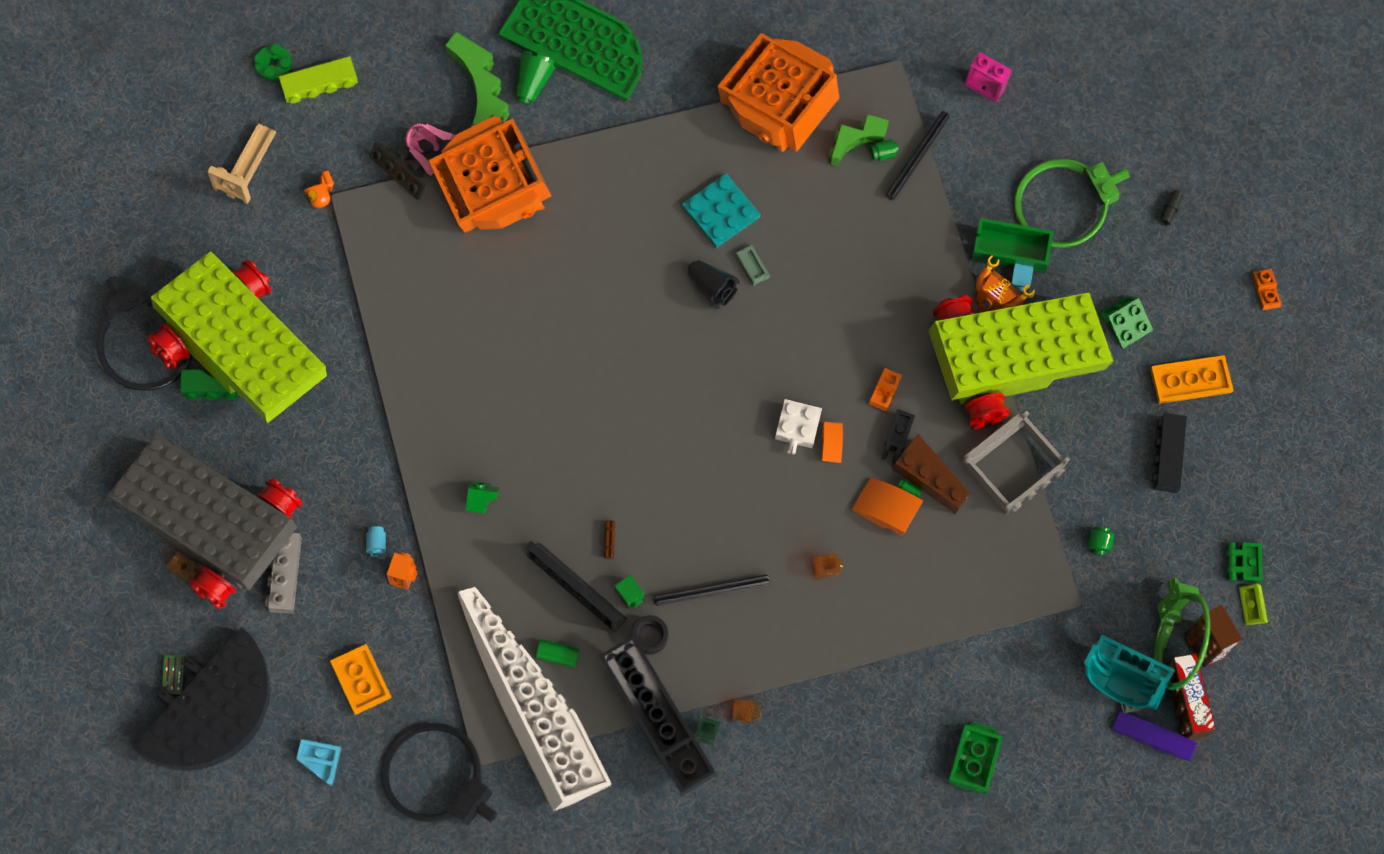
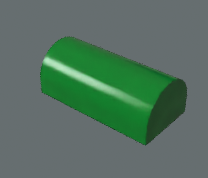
(557, 653)

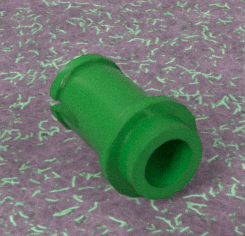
(906, 486)

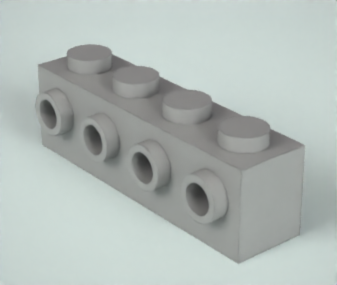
(284, 577)

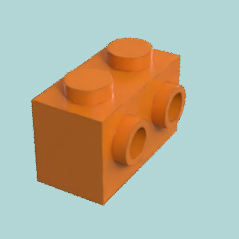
(402, 570)

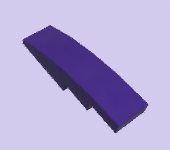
(1155, 736)

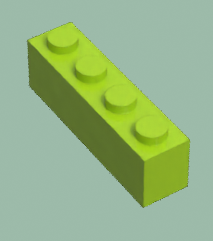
(318, 79)

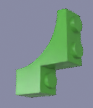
(871, 131)

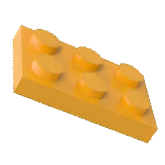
(360, 679)

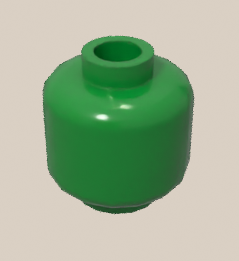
(1100, 540)

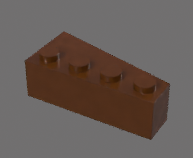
(929, 473)

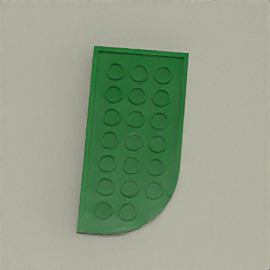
(578, 41)

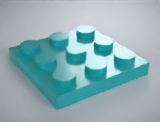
(721, 210)

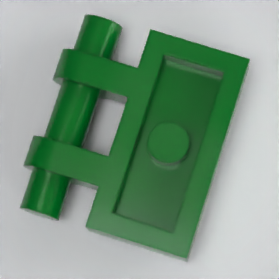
(1250, 562)

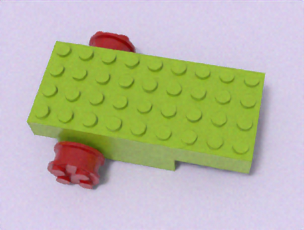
(233, 335)
(1014, 350)

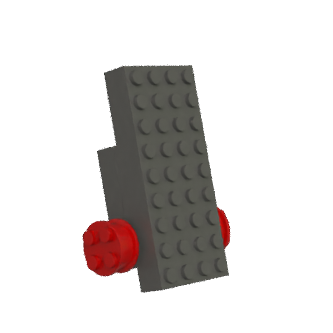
(207, 517)

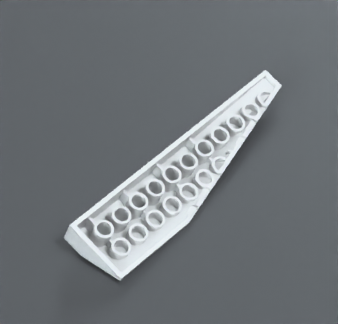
(539, 717)

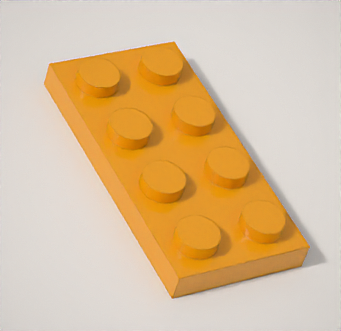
(1191, 379)

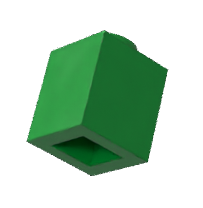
(629, 592)

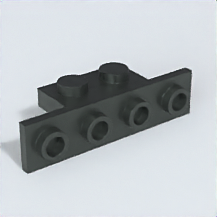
(401, 168)

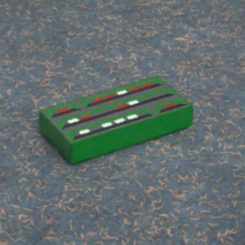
(173, 673)

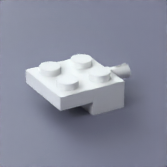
(798, 424)

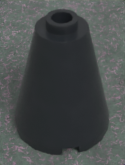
(713, 283)

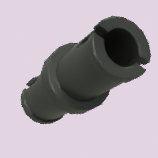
(1171, 207)

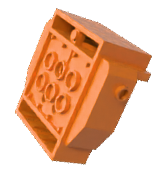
(767, 109)
(500, 195)

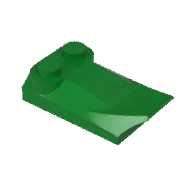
(975, 758)

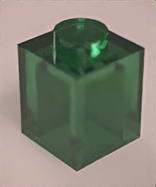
(707, 730)

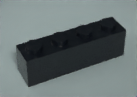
(1170, 452)

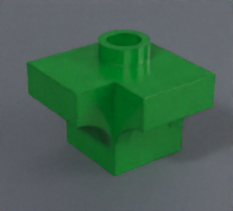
(479, 495)

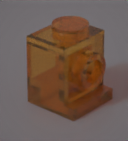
(832, 560)
(177, 563)
(745, 710)

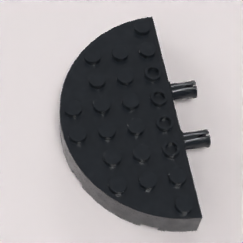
(214, 712)

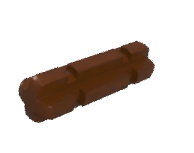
(609, 539)

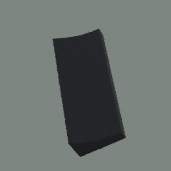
(575, 586)

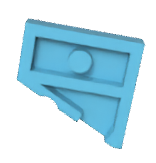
(319, 759)

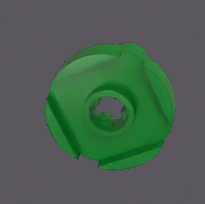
(274, 53)

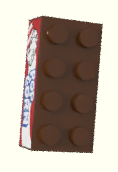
(1222, 636)
(1191, 700)

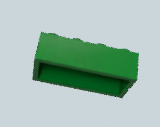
(1012, 244)

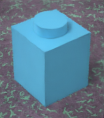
(1021, 276)

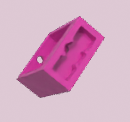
(994, 82)

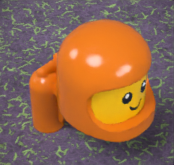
(319, 193)

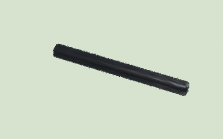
(917, 155)
(711, 590)

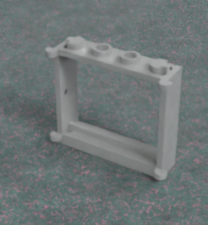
(998, 438)

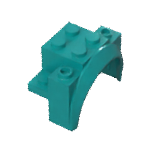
(1127, 675)

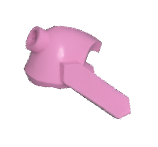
(428, 132)

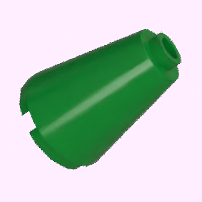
(533, 75)

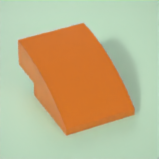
(887, 506)

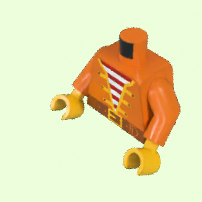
(996, 292)

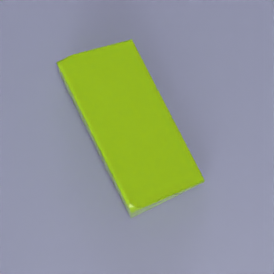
(1253, 604)

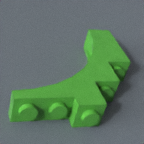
(477, 64)

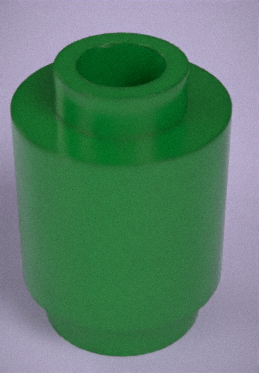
(884, 150)

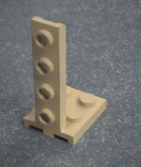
(236, 183)

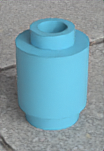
(376, 541)

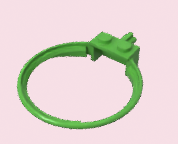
(1101, 180)
(1169, 612)

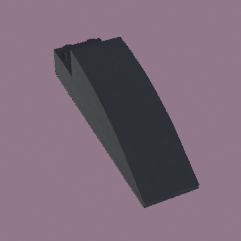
(657, 716)

